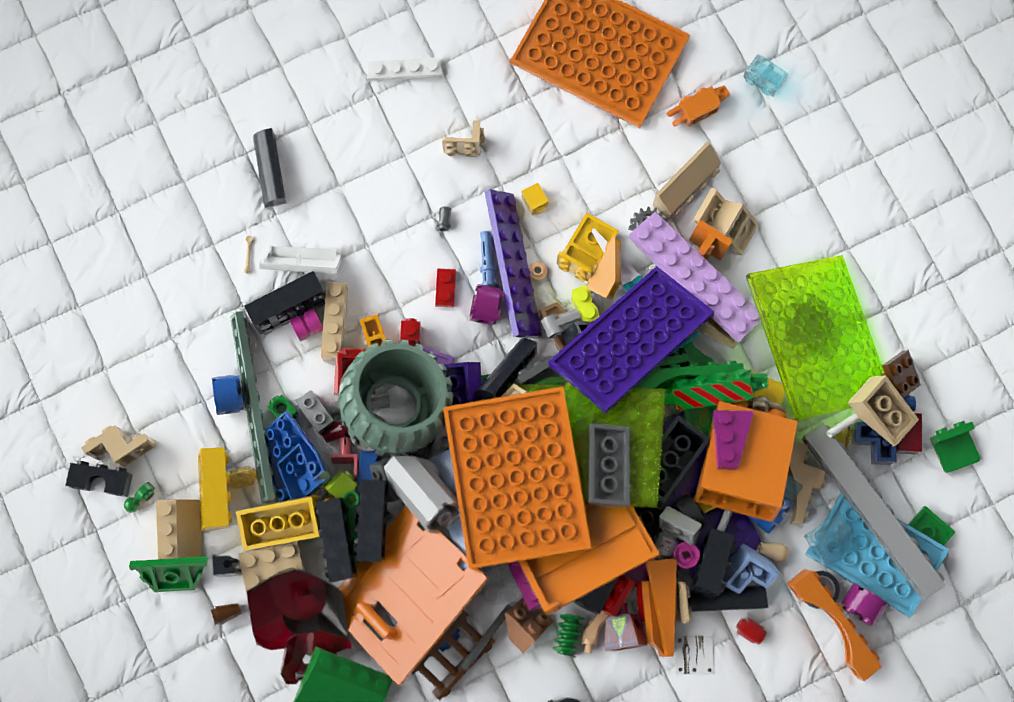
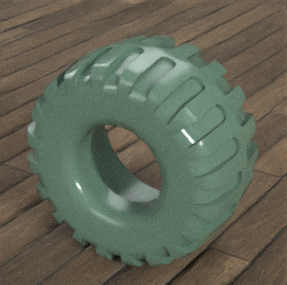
(409, 369)

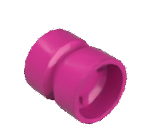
(305, 325)
(686, 555)

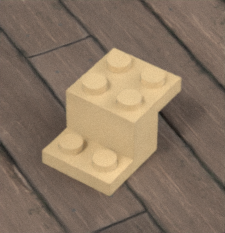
(729, 219)
(118, 445)

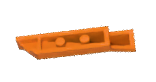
(660, 605)

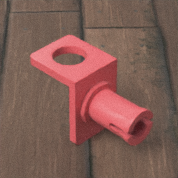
(345, 455)

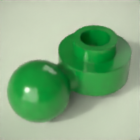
(145, 493)

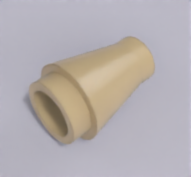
(774, 551)

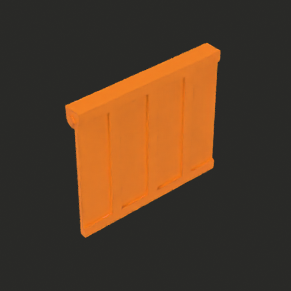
(617, 547)

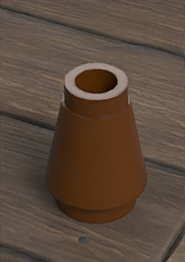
(224, 613)

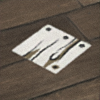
(694, 654)

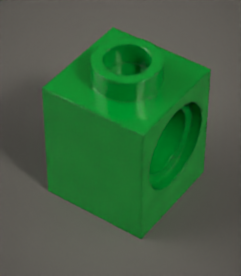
(280, 400)

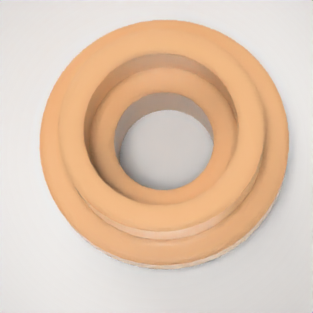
(538, 276)

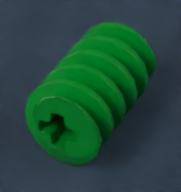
(568, 634)

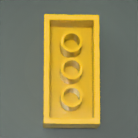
(278, 522)

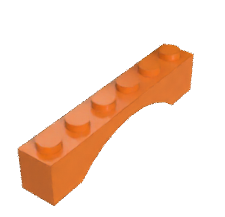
(858, 656)

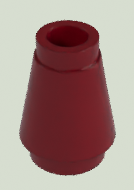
(335, 432)

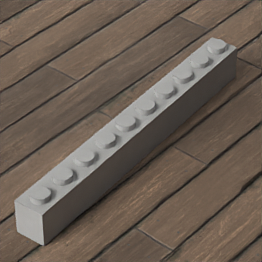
(873, 512)

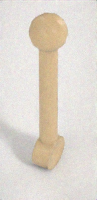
(249, 239)

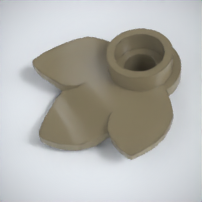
(764, 404)

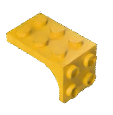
(583, 249)

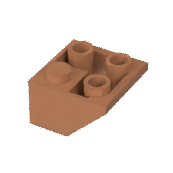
(524, 625)

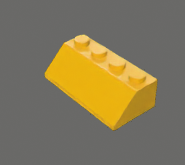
(213, 489)

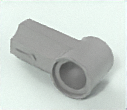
(556, 324)

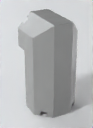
(423, 492)

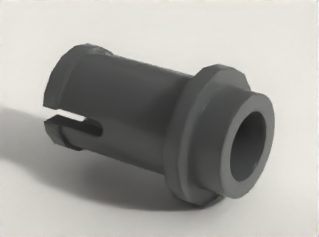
(444, 219)

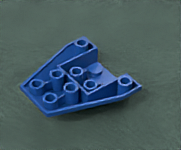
(294, 460)

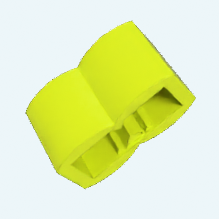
(582, 302)

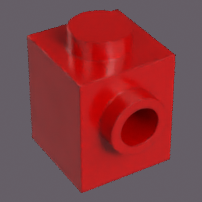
(411, 331)

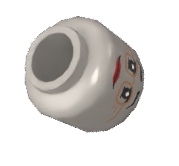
(666, 544)

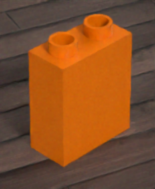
(761, 478)

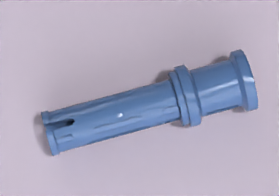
(488, 268)

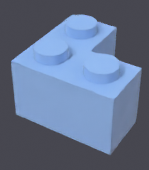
(748, 566)

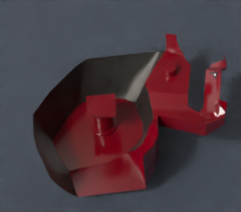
(296, 614)

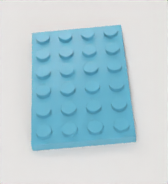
(873, 567)

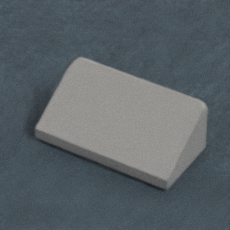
(680, 525)

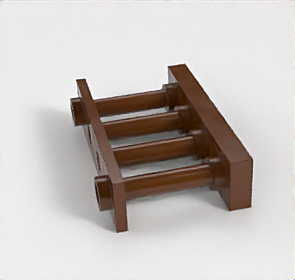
(444, 687)

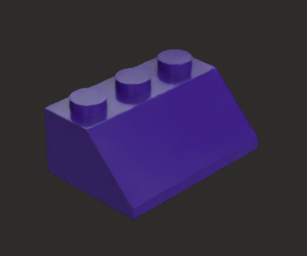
(465, 381)

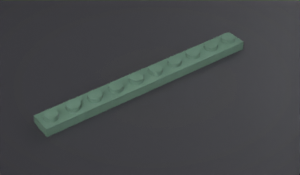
(253, 412)

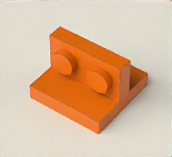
(710, 241)

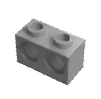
(315, 412)

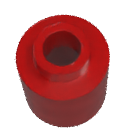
(751, 630)

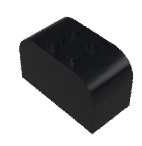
(679, 450)

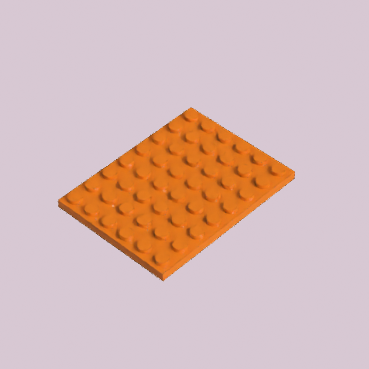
(602, 53)
(516, 478)

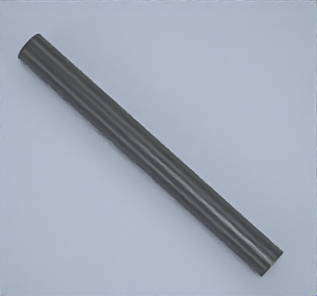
(485, 639)

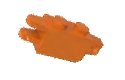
(699, 106)

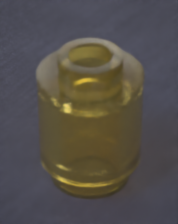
(242, 477)

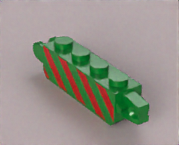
(709, 390)

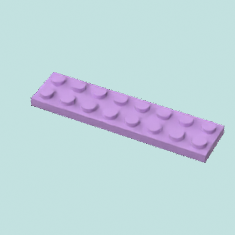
(696, 275)

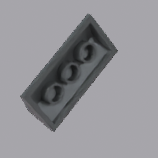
(609, 465)

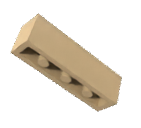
(334, 320)

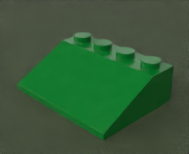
(341, 680)

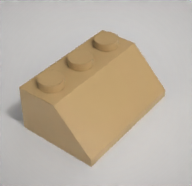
(178, 528)

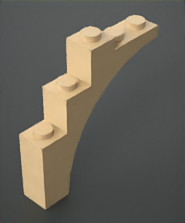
(808, 476)

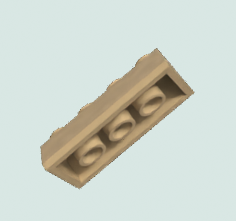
(687, 181)

